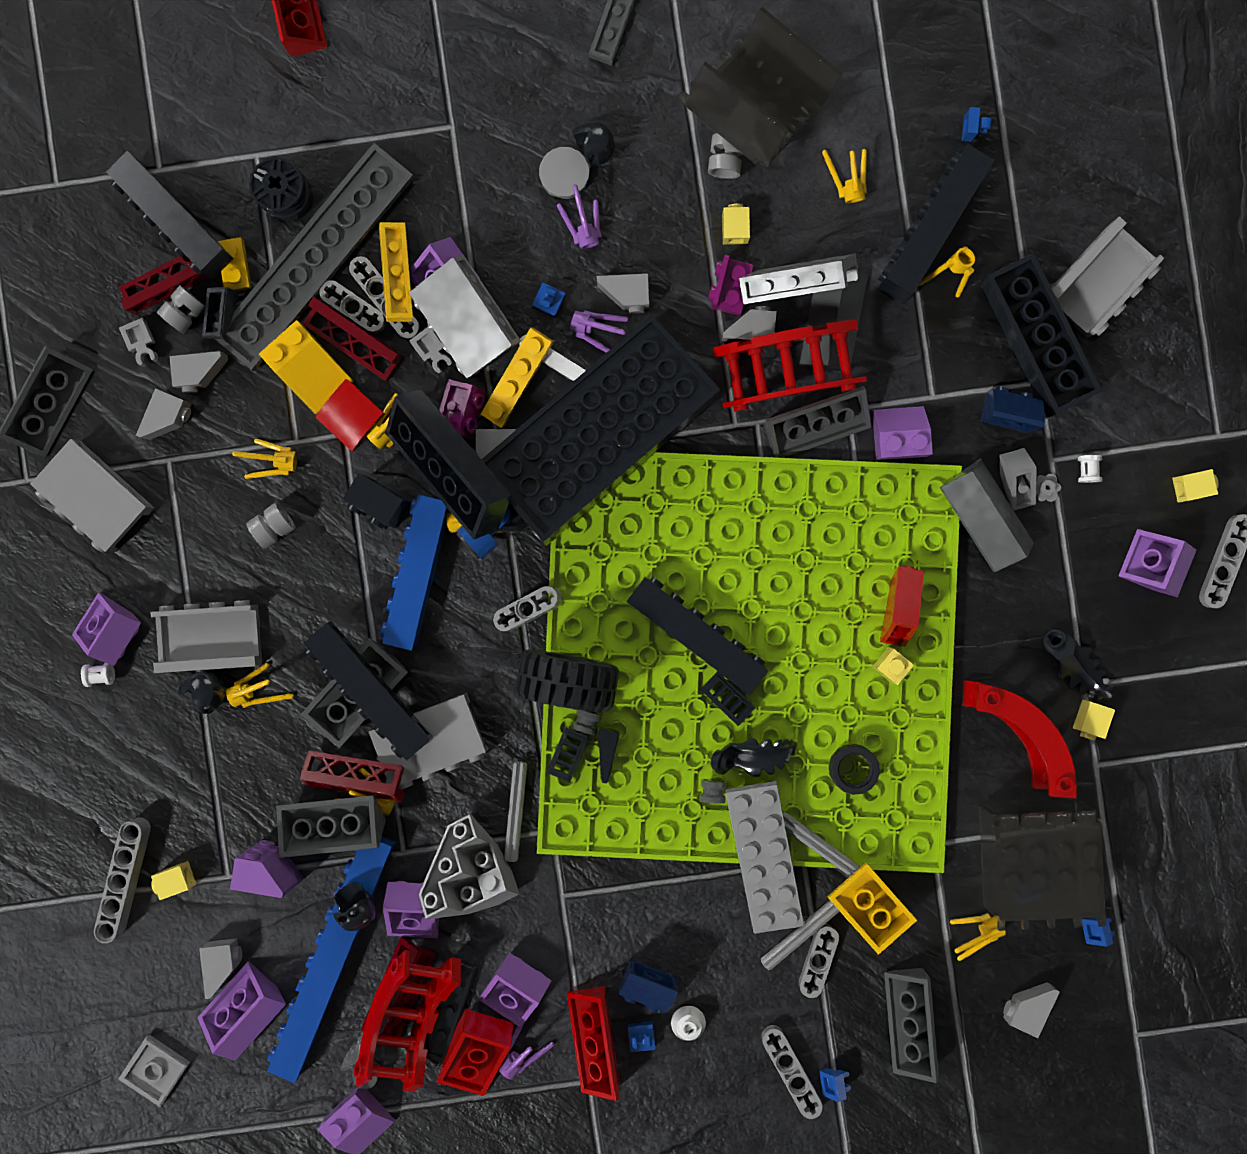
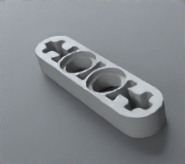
(379, 300)
(1221, 558)
(792, 1071)

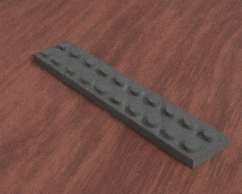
(315, 254)

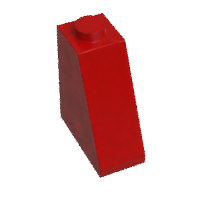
(903, 606)

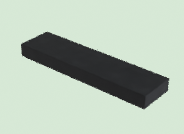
(449, 1015)

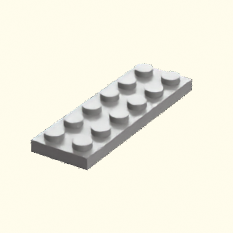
(764, 857)

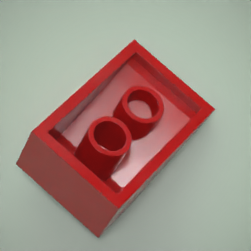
(475, 1052)

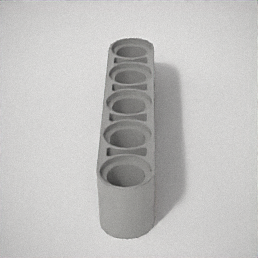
(114, 888)

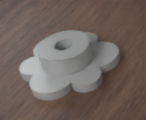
(1053, 487)

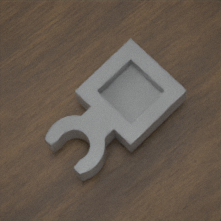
(138, 338)
(429, 346)

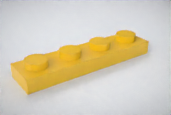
(395, 272)
(517, 377)

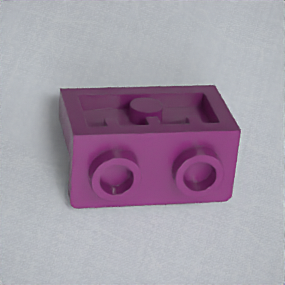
(727, 293)
(462, 406)

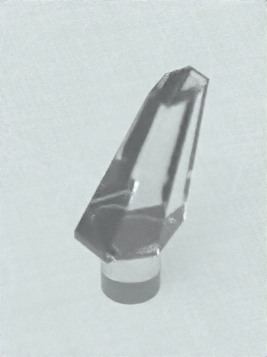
(352, 1056)

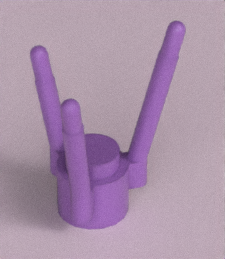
(586, 235)
(585, 321)
(514, 1062)

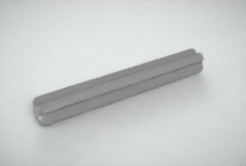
(515, 811)
(820, 845)
(799, 935)

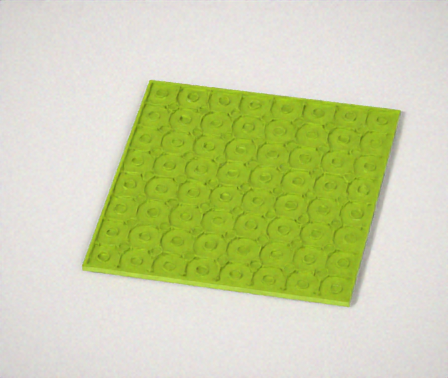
(801, 575)

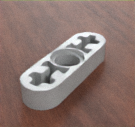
(333, 302)
(509, 610)
(806, 976)

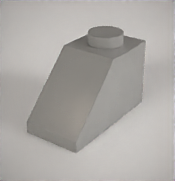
(627, 291)
(752, 324)
(195, 370)
(163, 415)
(1018, 478)
(218, 963)
(1031, 1008)

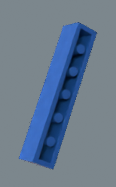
(415, 574)

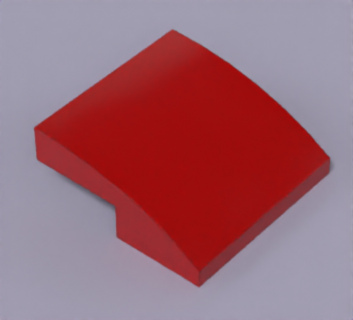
(349, 415)

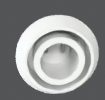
(688, 1023)

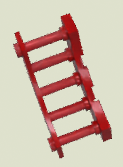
(783, 342)
(1046, 748)
(442, 985)

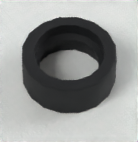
(865, 785)

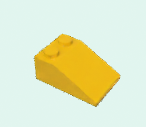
(304, 366)
(872, 908)

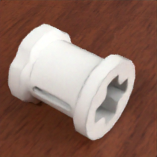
(1090, 469)
(97, 674)

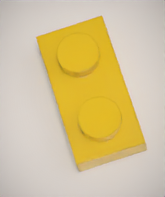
(236, 273)

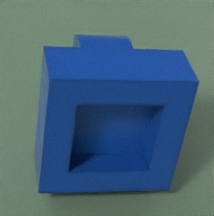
(974, 125)
(549, 300)
(1097, 935)
(641, 1036)
(833, 1084)

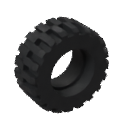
(567, 681)

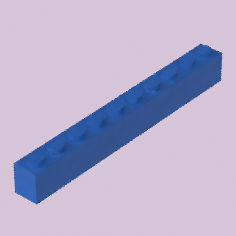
(324, 970)

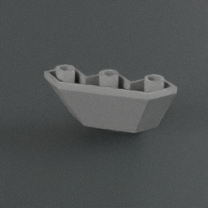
(466, 873)

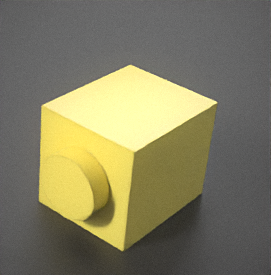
(735, 224)
(1195, 485)
(893, 665)
(1093, 720)
(173, 880)

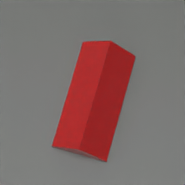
(299, 26)
(594, 1042)

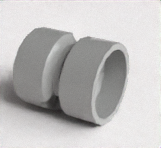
(726, 160)
(175, 316)
(268, 527)

